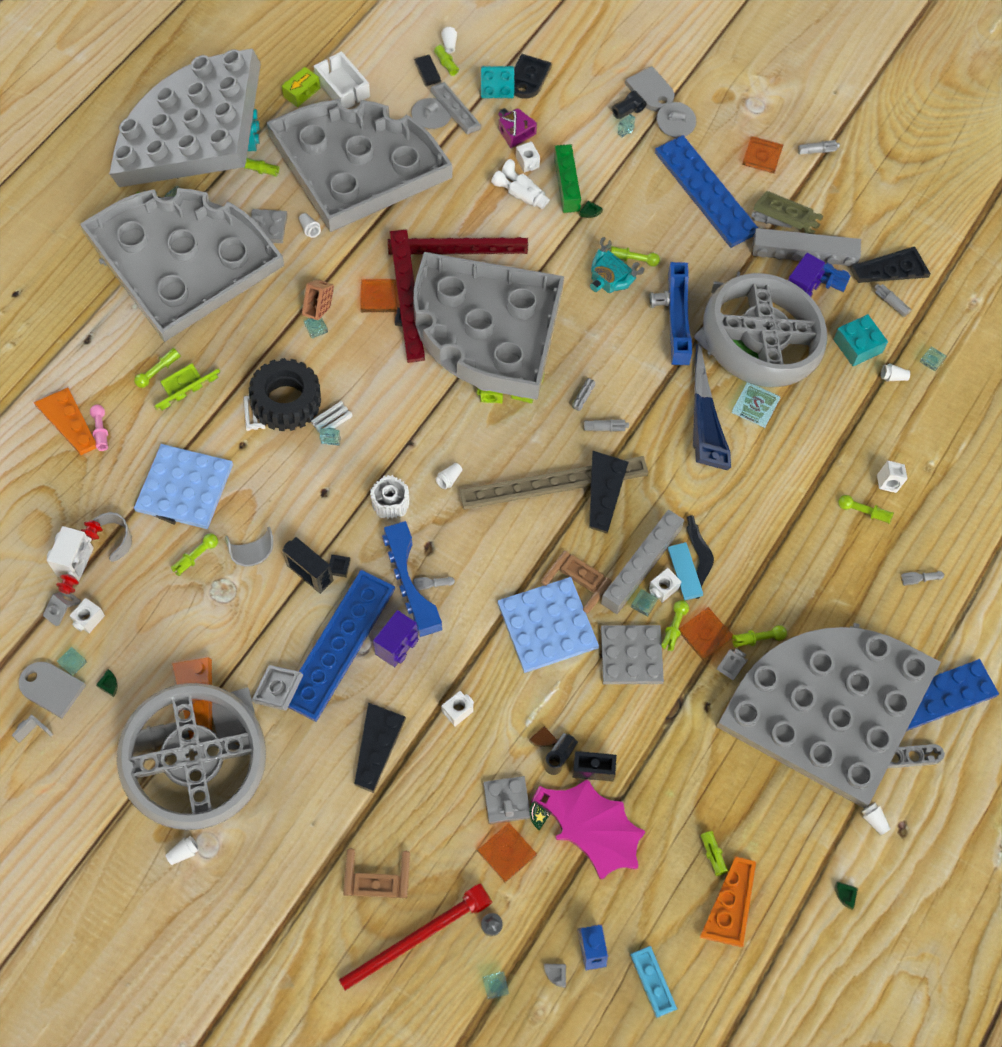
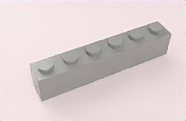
(795, 245)
(642, 562)

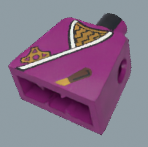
(516, 126)

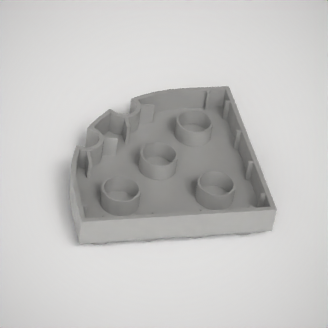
(190, 122)
(357, 158)
(181, 254)
(487, 321)
(832, 706)

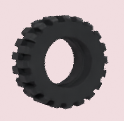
(283, 374)

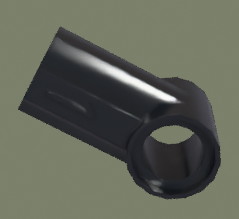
(632, 103)
(560, 753)

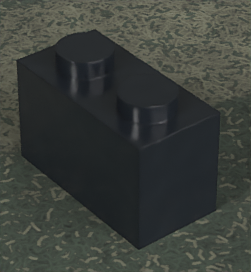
(594, 766)

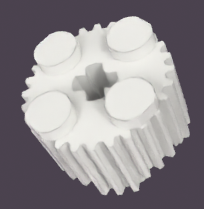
(390, 497)

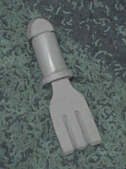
(914, 578)
(425, 583)

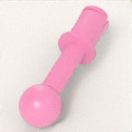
(100, 434)

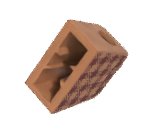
(317, 299)

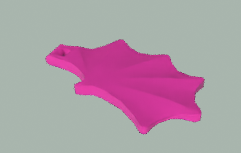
(594, 826)

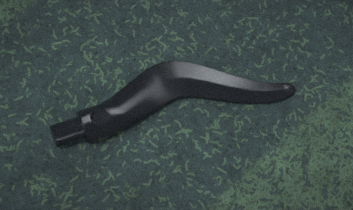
(704, 553)

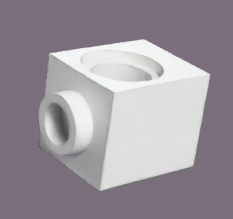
(527, 157)
(892, 476)
(670, 580)
(86, 608)
(453, 715)

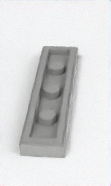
(455, 108)

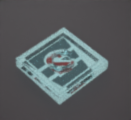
(756, 404)

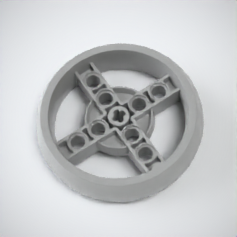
(765, 330)
(202, 815)

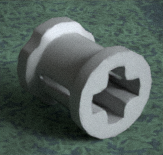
(659, 299)

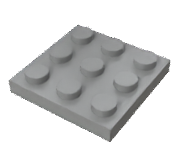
(632, 654)

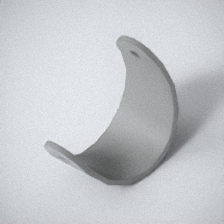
(111, 517)
(251, 553)

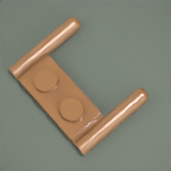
(580, 573)
(376, 884)

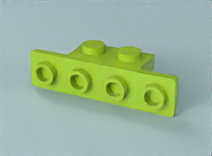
(182, 382)

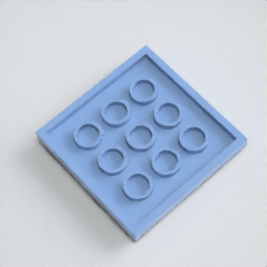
(184, 486)
(547, 624)

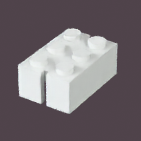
(343, 81)

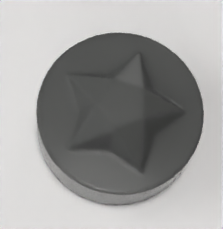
(491, 924)

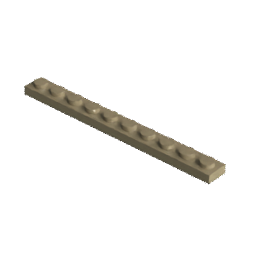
(540, 485)

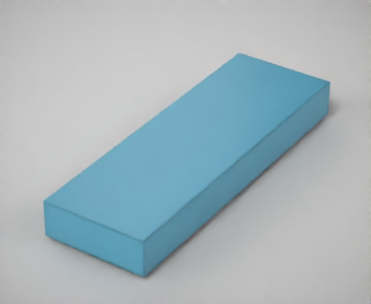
(685, 571)
(653, 982)

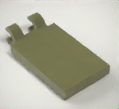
(788, 212)

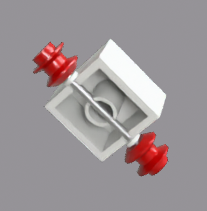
(72, 553)

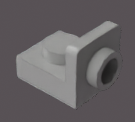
(732, 663)

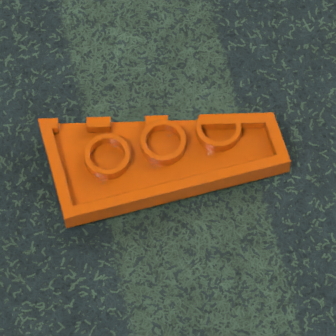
(66, 417)
(196, 672)
(731, 909)

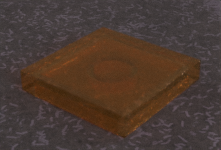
(762, 154)
(378, 295)
(705, 633)
(507, 852)

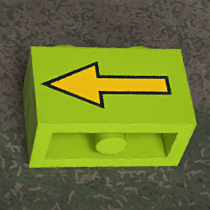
(301, 87)

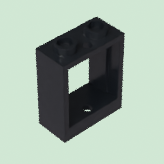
(307, 565)

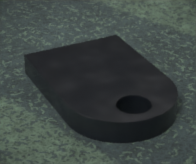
(530, 74)

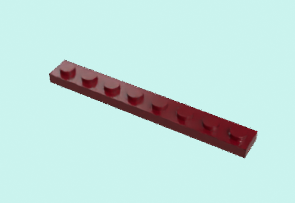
(466, 246)
(405, 287)

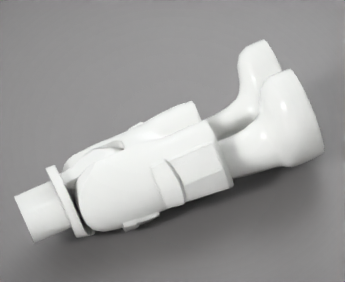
(521, 187)

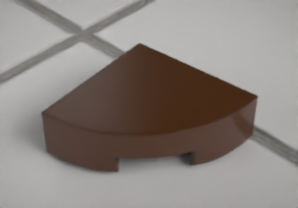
(543, 738)

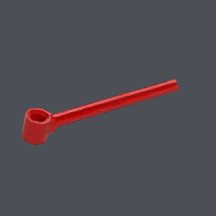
(474, 901)

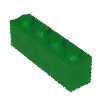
(567, 178)

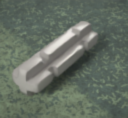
(583, 394)

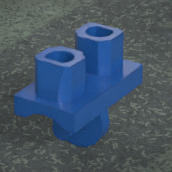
(835, 278)

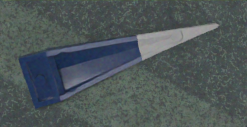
(708, 435)

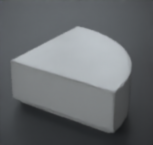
(556, 974)

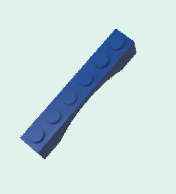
(678, 312)
(423, 611)

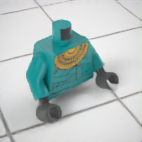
(611, 272)

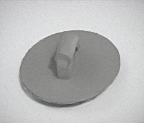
(430, 113)
(676, 119)

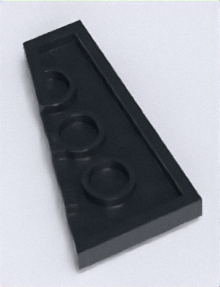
(893, 266)
(606, 483)
(377, 743)

